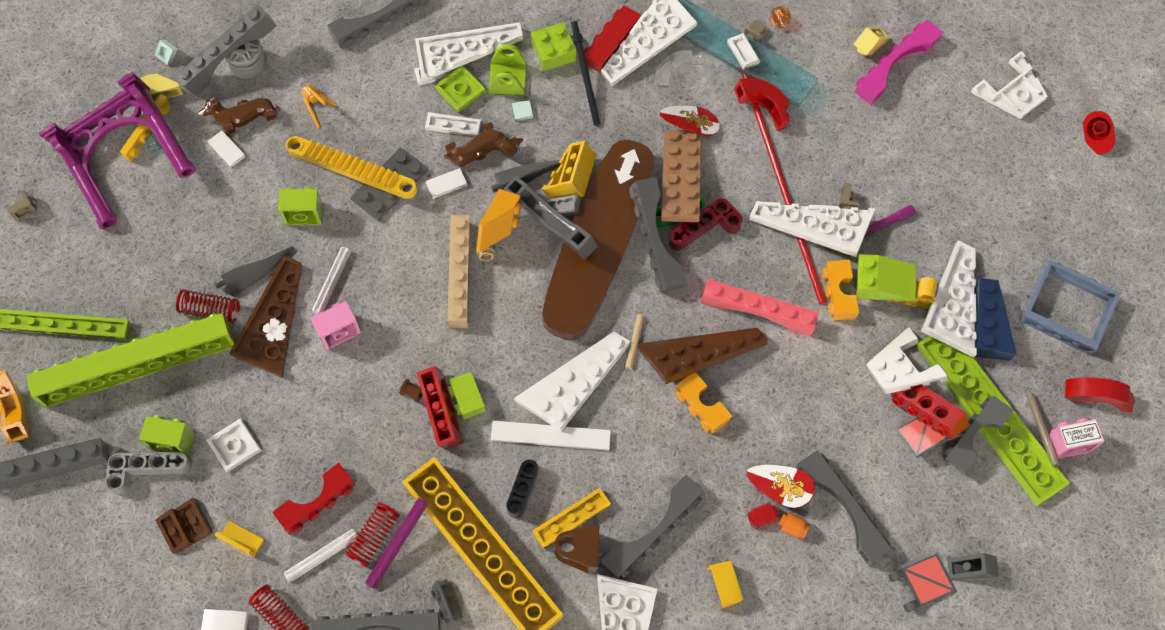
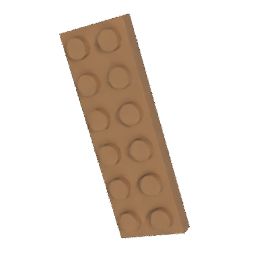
(681, 176)

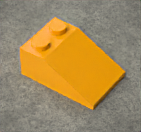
(499, 219)

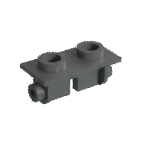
(442, 592)

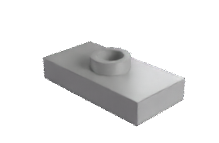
(565, 205)

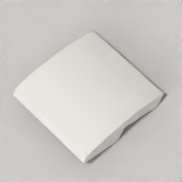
(224, 620)

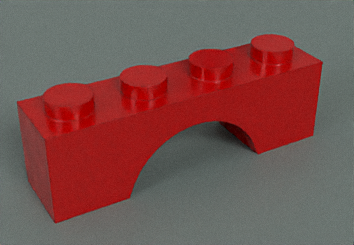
(294, 515)

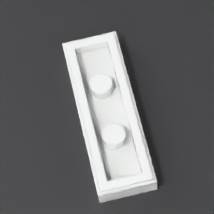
(453, 124)

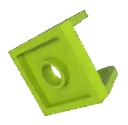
(507, 66)

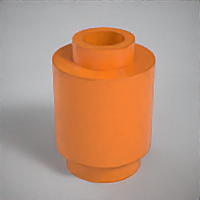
(794, 525)

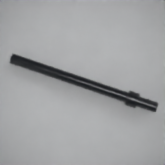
(578, 40)

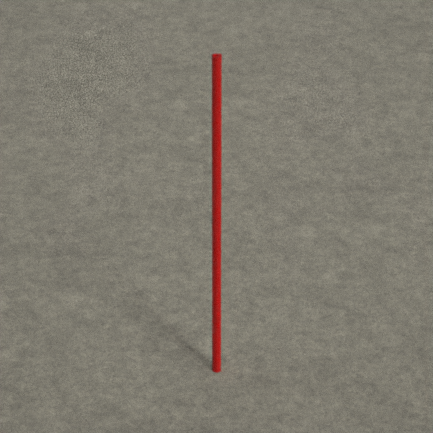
(787, 199)

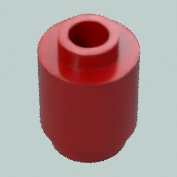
(763, 515)

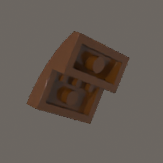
(184, 525)

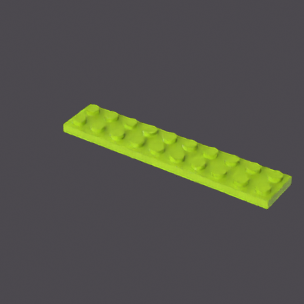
(1013, 439)

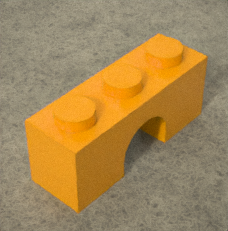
(840, 305)
(711, 417)

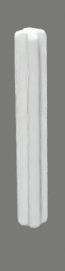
(331, 280)
(320, 555)

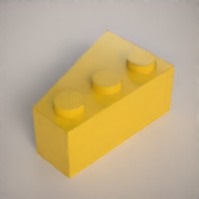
(573, 172)

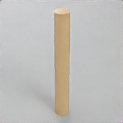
(634, 341)

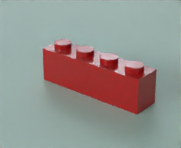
(611, 37)

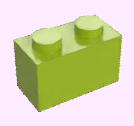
(467, 396)

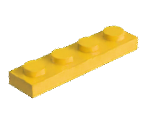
(137, 139)
(571, 517)

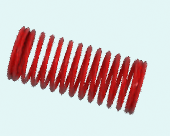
(186, 295)
(381, 507)
(266, 589)

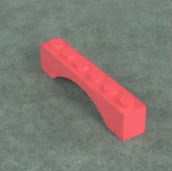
(786, 314)

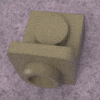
(756, 31)
(846, 197)
(22, 208)

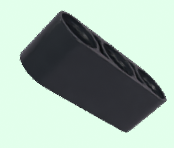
(522, 479)

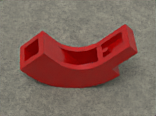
(766, 94)
(1100, 390)

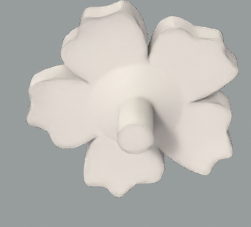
(275, 330)

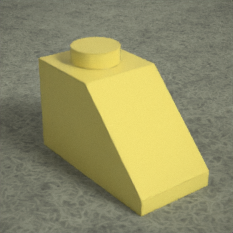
(871, 40)
(162, 85)

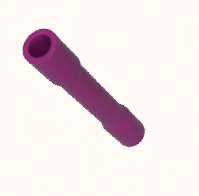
(899, 215)

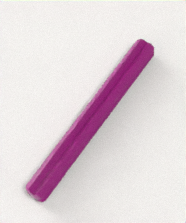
(396, 542)

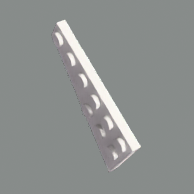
(652, 33)
(451, 50)
(820, 224)
(954, 308)
(568, 387)
(624, 604)

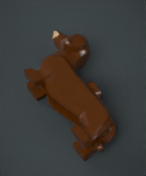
(238, 115)
(481, 145)

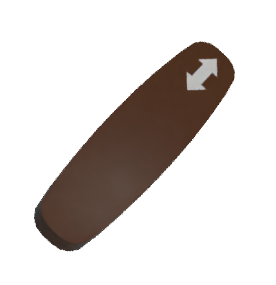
(609, 217)

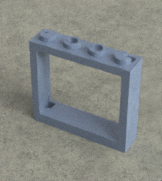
(1058, 331)

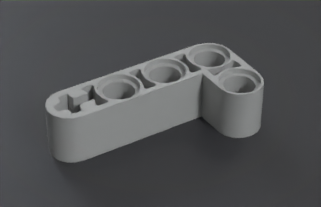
(148, 468)

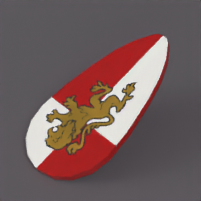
(691, 119)
(783, 484)

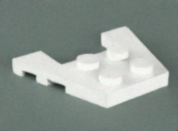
(1019, 95)
(894, 369)

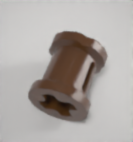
(411, 390)

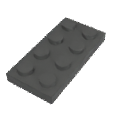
(379, 202)

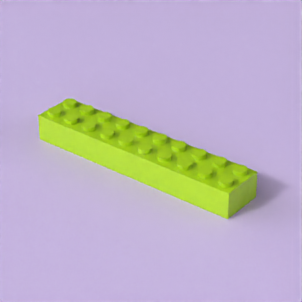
(130, 360)

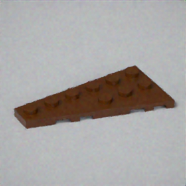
(276, 302)
(688, 355)

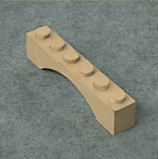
(459, 271)

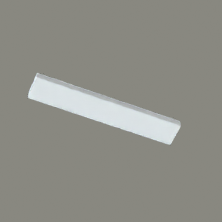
(550, 436)

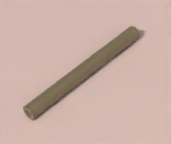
(1043, 430)

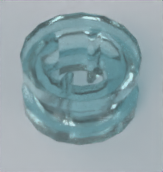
(152, 144)

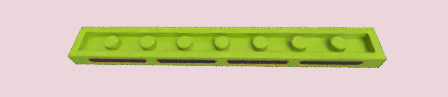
(64, 324)

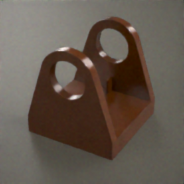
(585, 551)

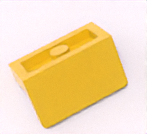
(240, 539)

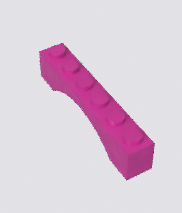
(921, 40)

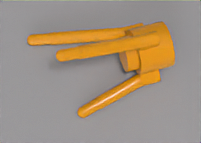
(313, 95)

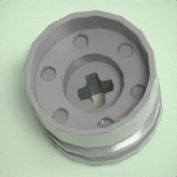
(247, 60)

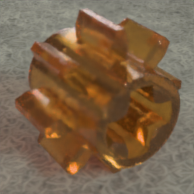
(780, 17)

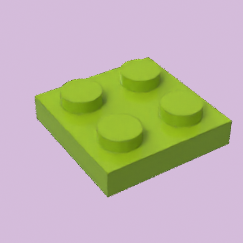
(460, 88)

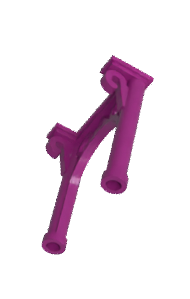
(66, 140)

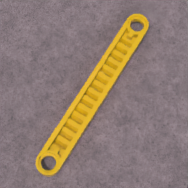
(351, 167)

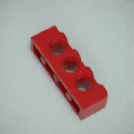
(439, 407)
(932, 410)

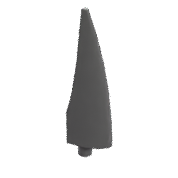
(525, 172)
(246, 275)

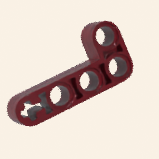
(701, 227)

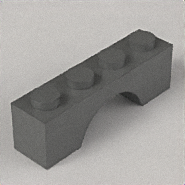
(994, 414)

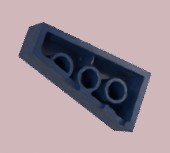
(992, 324)

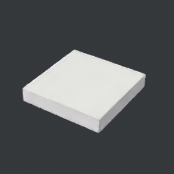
(233, 445)

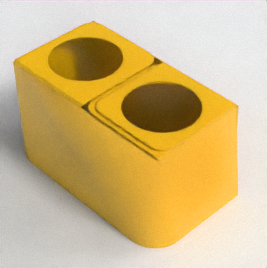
(726, 583)

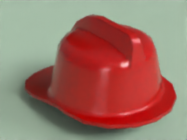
(1101, 124)

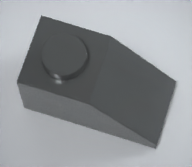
(973, 567)

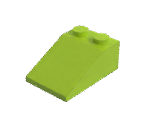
(885, 279)

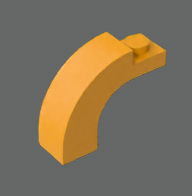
(12, 409)

